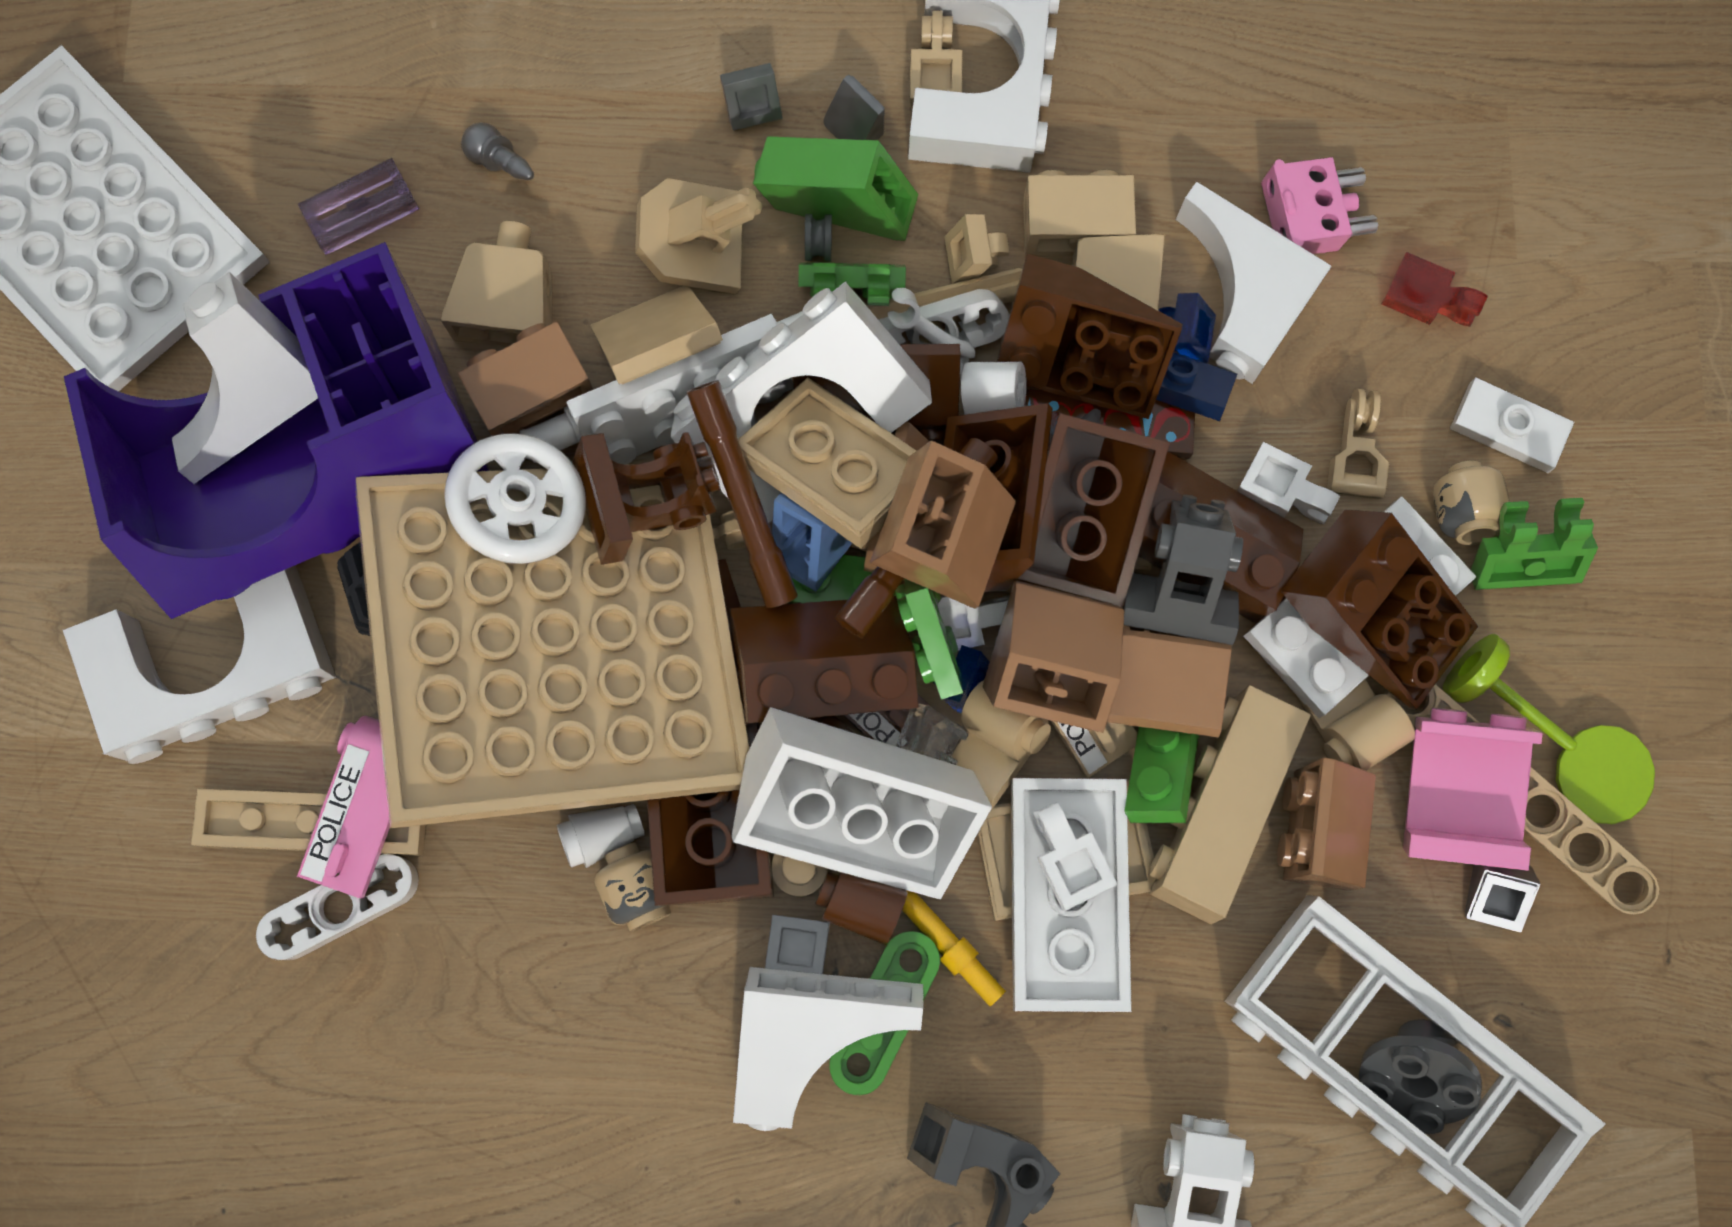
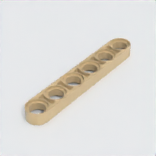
(1566, 825)

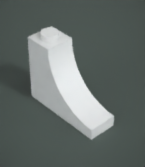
(1261, 277)
(254, 380)
(798, 1023)

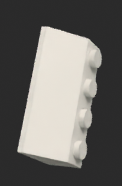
(857, 805)

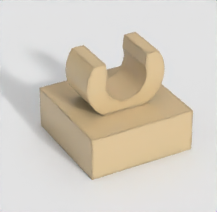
(972, 249)

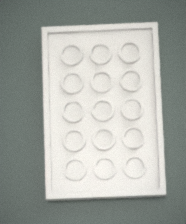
(102, 225)

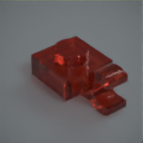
(1424, 289)

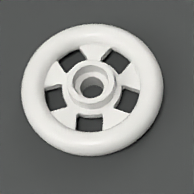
(492, 536)

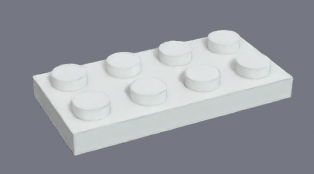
(1310, 663)
(1080, 954)

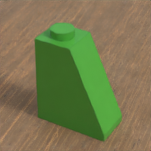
(839, 178)

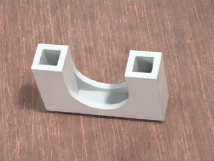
(998, 125)
(832, 341)
(140, 715)

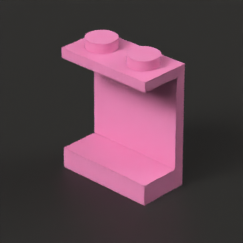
(1470, 789)

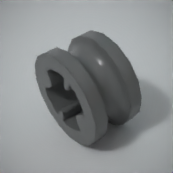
(818, 237)

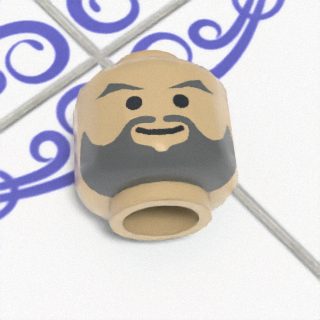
(1470, 502)
(628, 888)

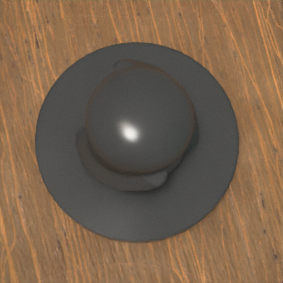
(1422, 1076)

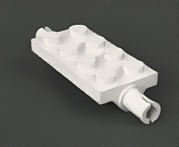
(641, 412)

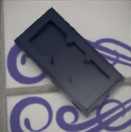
(1196, 386)

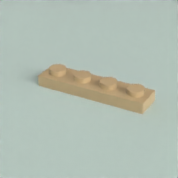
(275, 822)

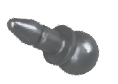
(487, 147)

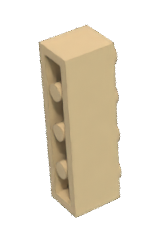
(1228, 805)

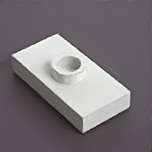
(1512, 425)

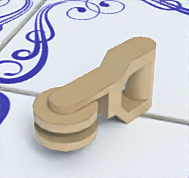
(1365, 412)

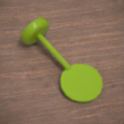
(1599, 768)

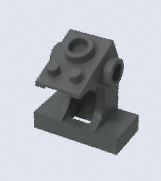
(1196, 543)
(952, 1143)

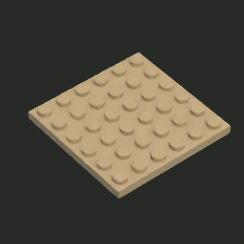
(543, 674)

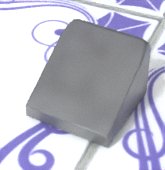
(855, 112)
(1501, 896)

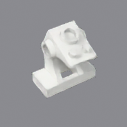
(1204, 1157)

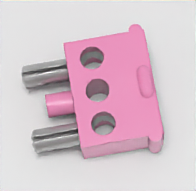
(1309, 205)

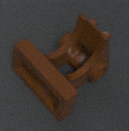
(677, 469)

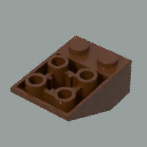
(1087, 338)
(1381, 604)

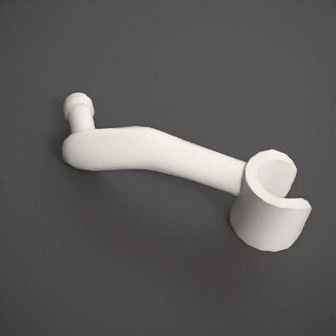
(913, 319)

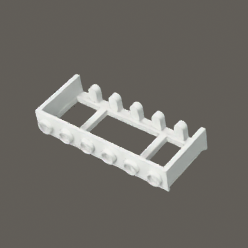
(1440, 1166)

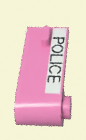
(353, 815)

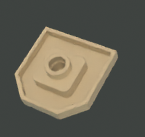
(694, 233)

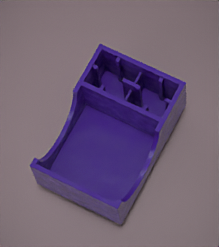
(293, 492)

